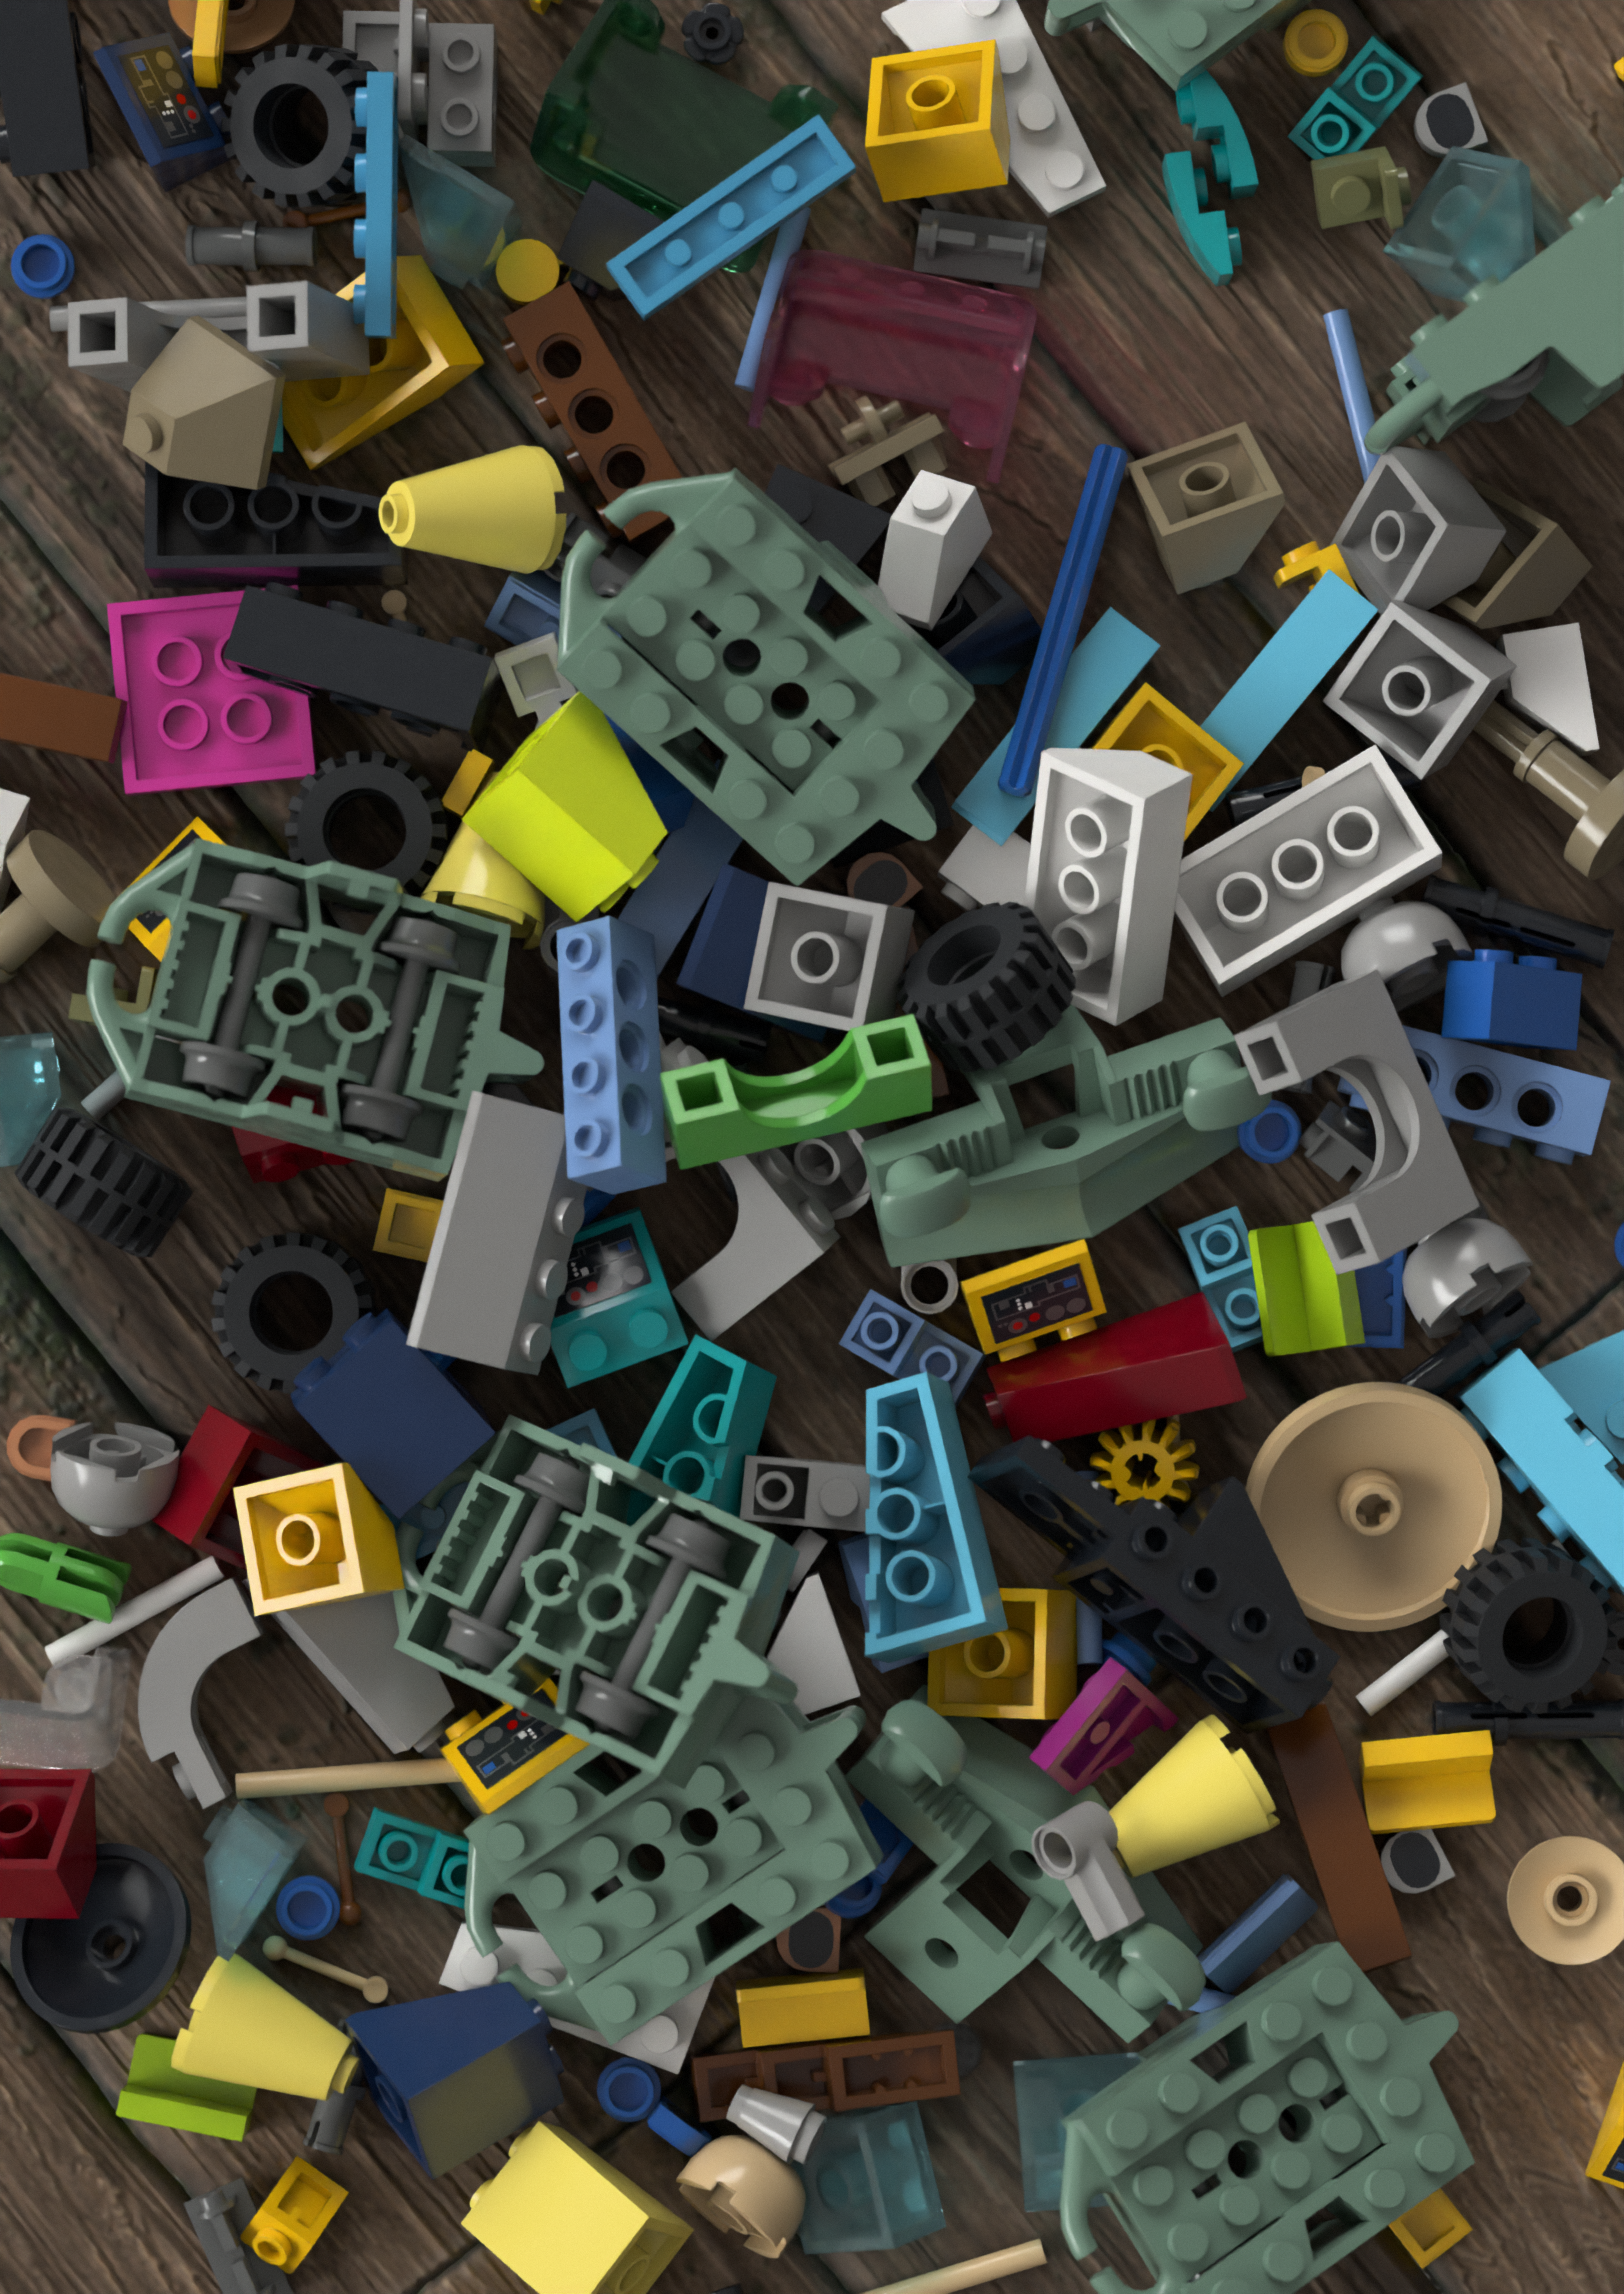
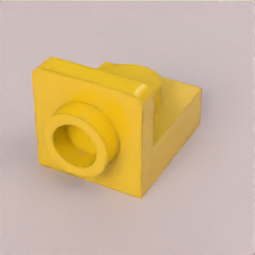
(1311, 560)
(293, 2216)

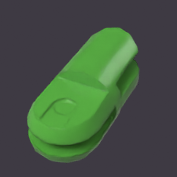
(63, 1575)

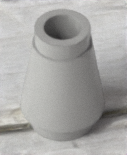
(778, 2122)

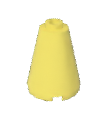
(482, 510)
(486, 884)
(1191, 1803)
(261, 2036)

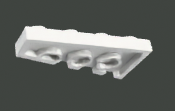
(1045, 142)
(657, 2042)

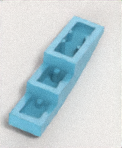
(1287, 670)
(1092, 685)

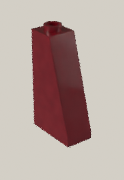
(1118, 1375)

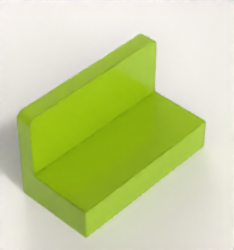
(1300, 1294)
(181, 2100)

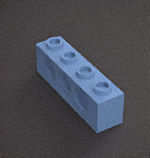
(611, 1056)
(1572, 1096)

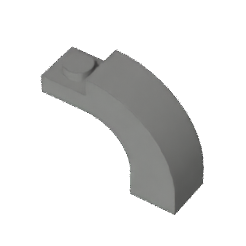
(172, 1682)

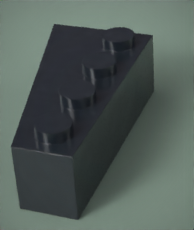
(41, 89)
(277, 534)
(366, 663)

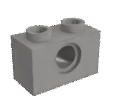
(463, 93)

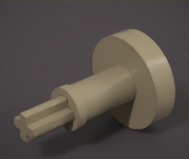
(1570, 783)
(57, 895)

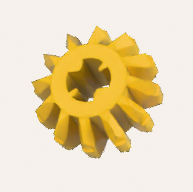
(1169, 1465)

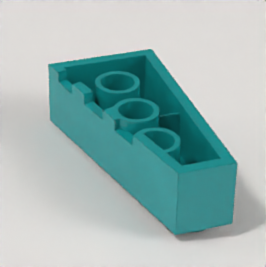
(705, 1428)

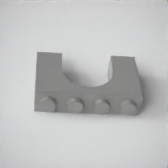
(286, 324)
(1416, 1169)
(774, 1234)

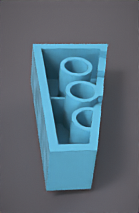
(1553, 1459)
(927, 1539)

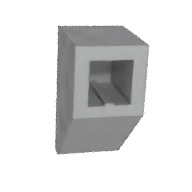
(805, 1492)

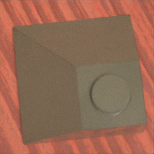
(206, 409)
(1207, 504)
(1526, 573)

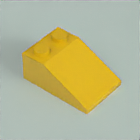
(405, 372)

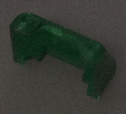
(657, 120)

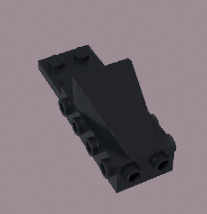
(1205, 1567)

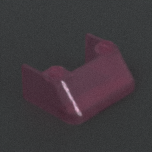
(897, 339)

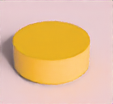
(1315, 43)
(527, 271)

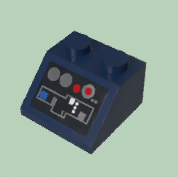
(165, 107)

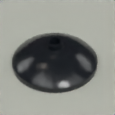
(70, 1965)

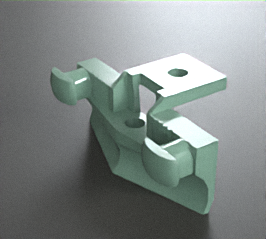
(1138, 1129)
(978, 1798)

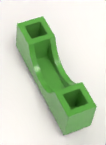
(868, 1080)

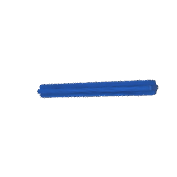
(1062, 621)

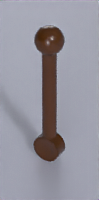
(297, 219)
(337, 1806)

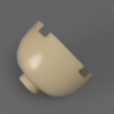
(746, 2189)

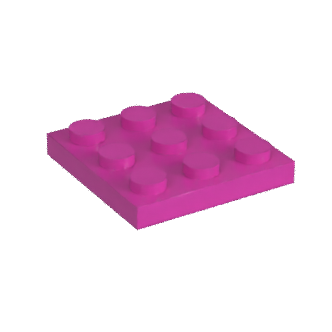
(186, 710)

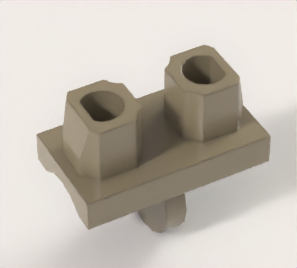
(914, 440)

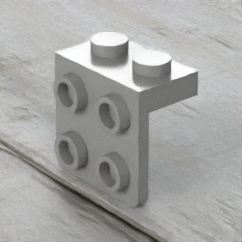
(396, 45)

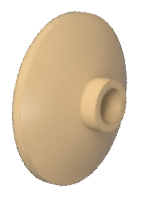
(1577, 1933)

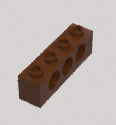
(562, 322)

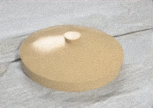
(1375, 1503)

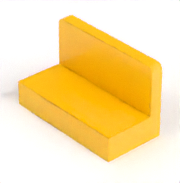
(1427, 1782)
(802, 2007)

